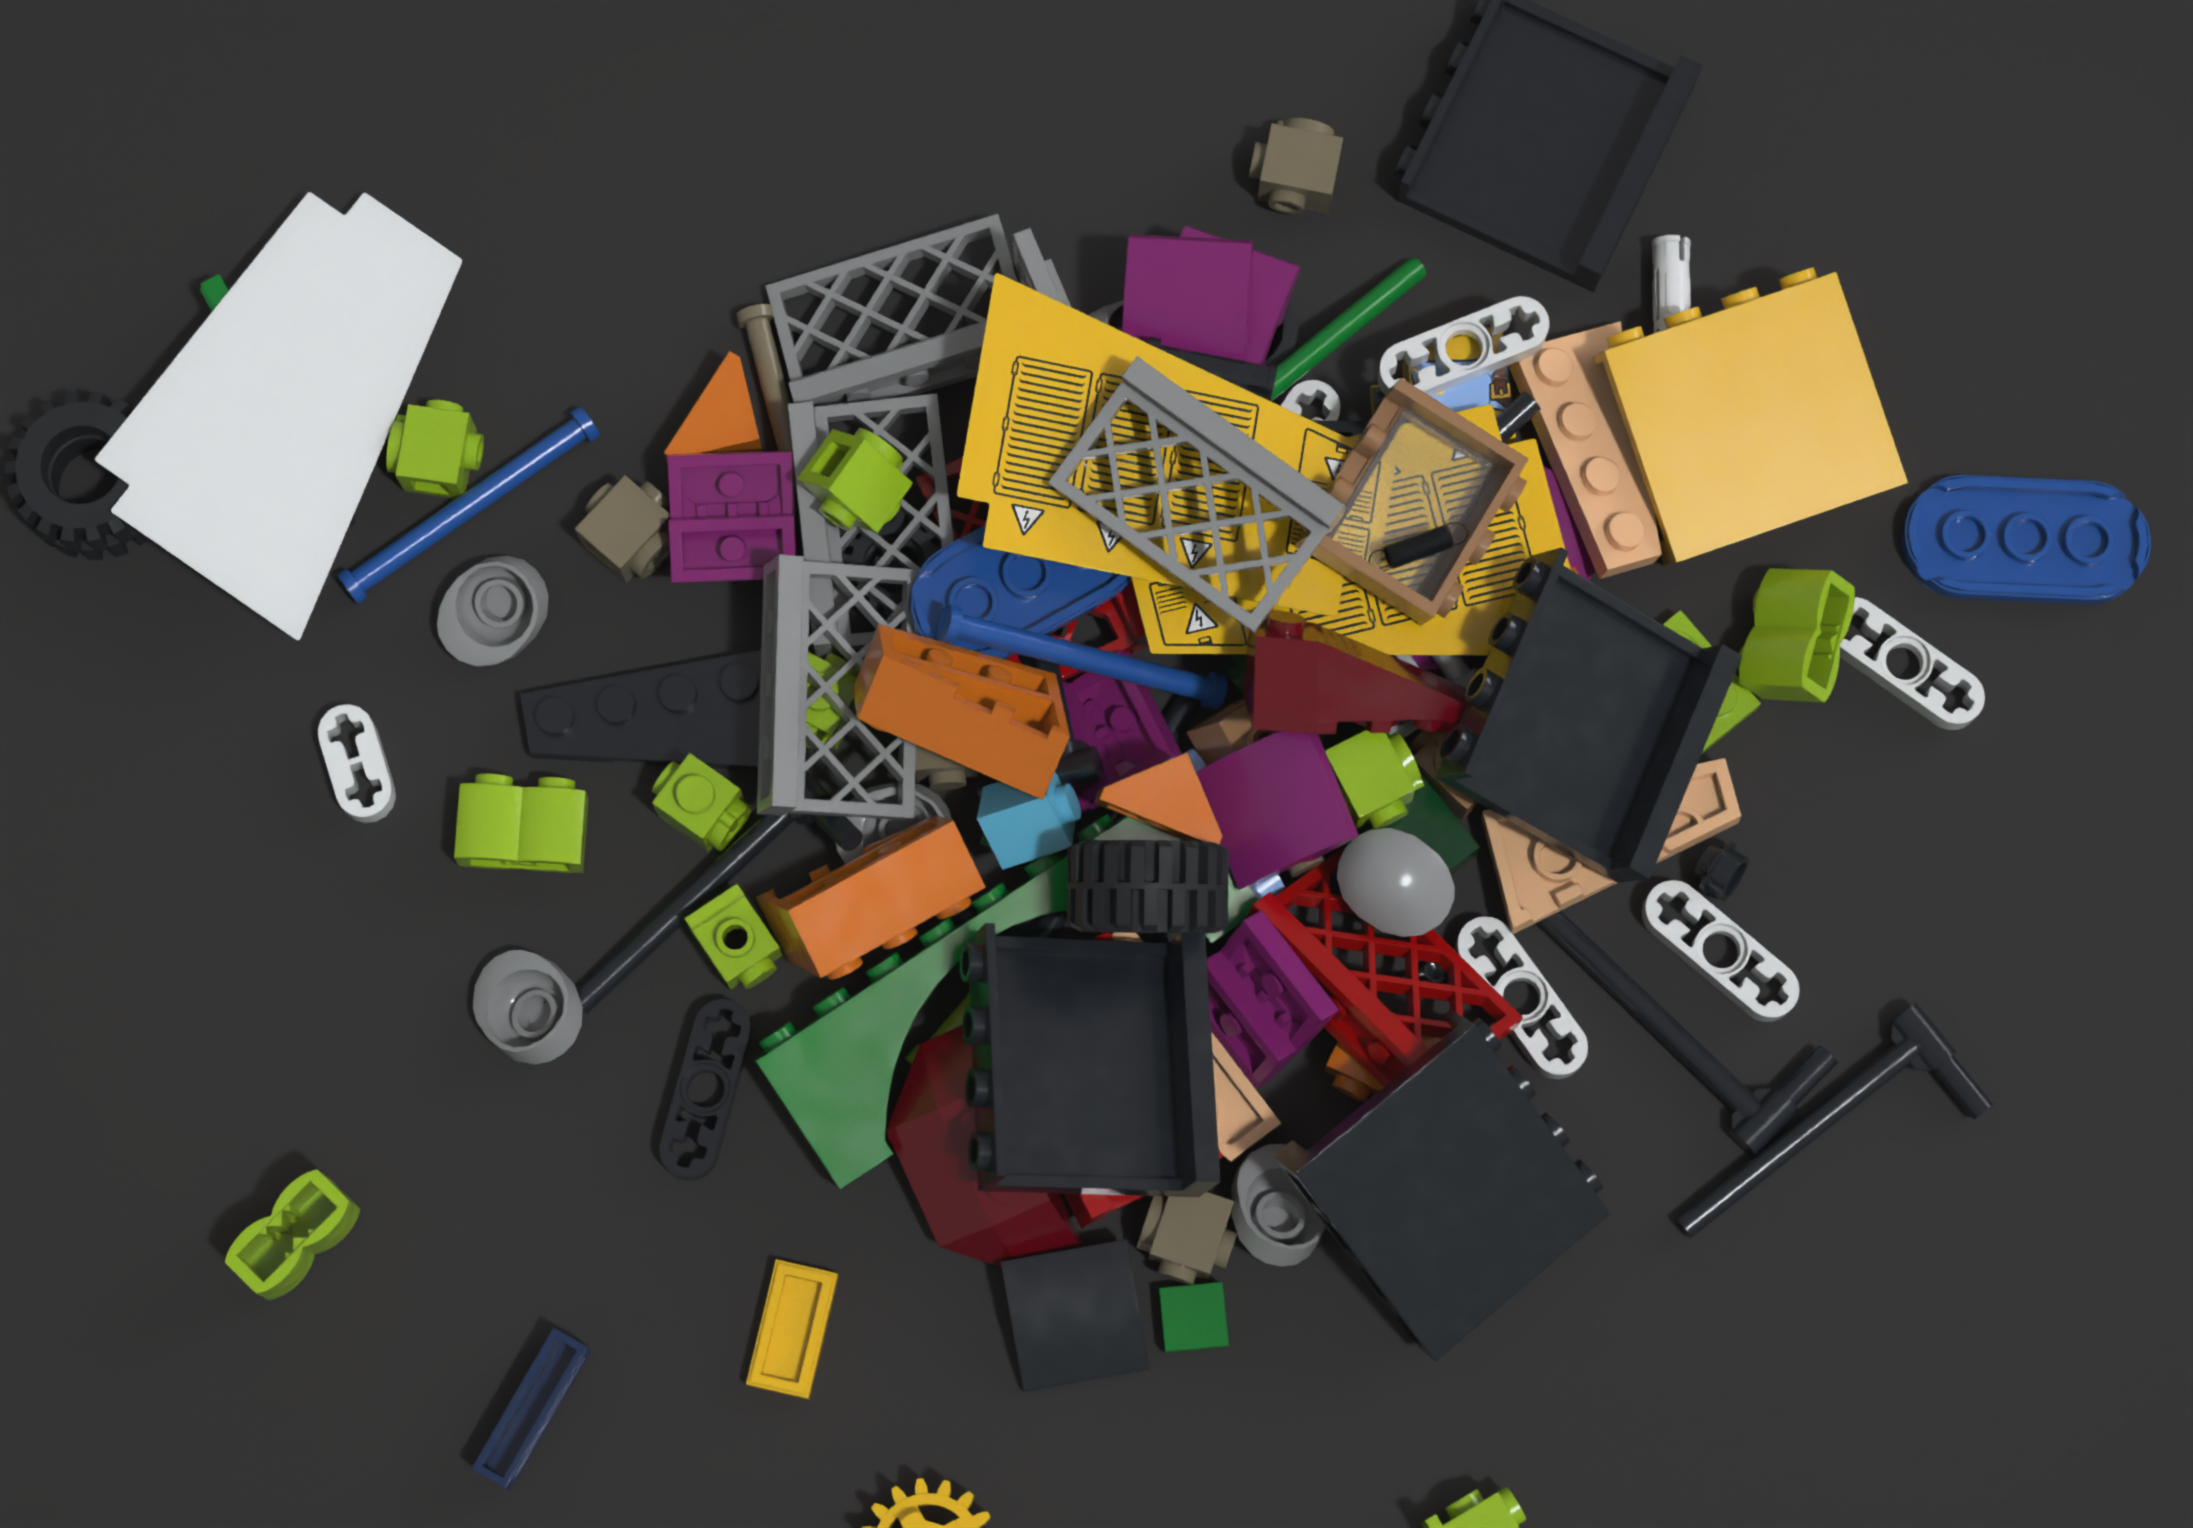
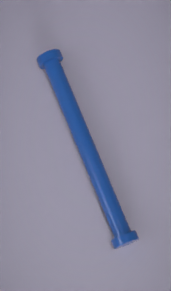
(469, 504)
(955, 625)

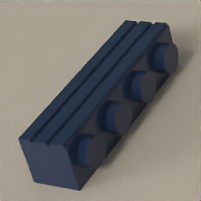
(531, 1409)

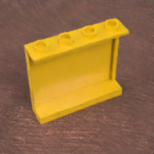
(1752, 414)

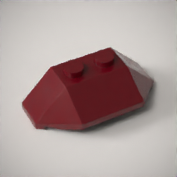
(931, 1141)

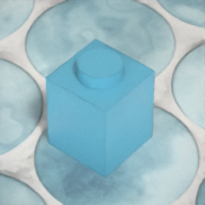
(1026, 826)

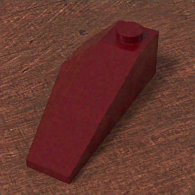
(1313, 677)

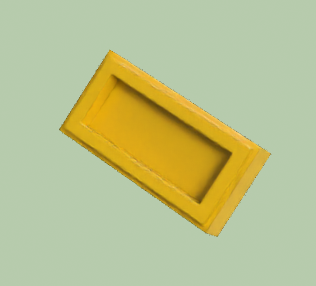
(792, 1329)

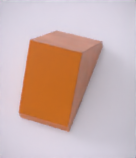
(721, 417)
(1165, 799)

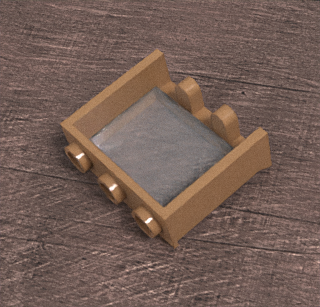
(1406, 476)

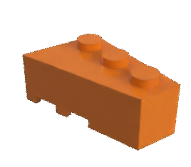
(964, 707)
(874, 898)

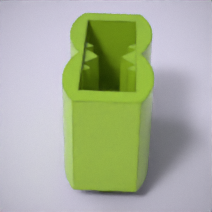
(1796, 635)
(521, 825)
(280, 1248)

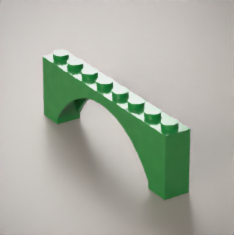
(842, 1063)

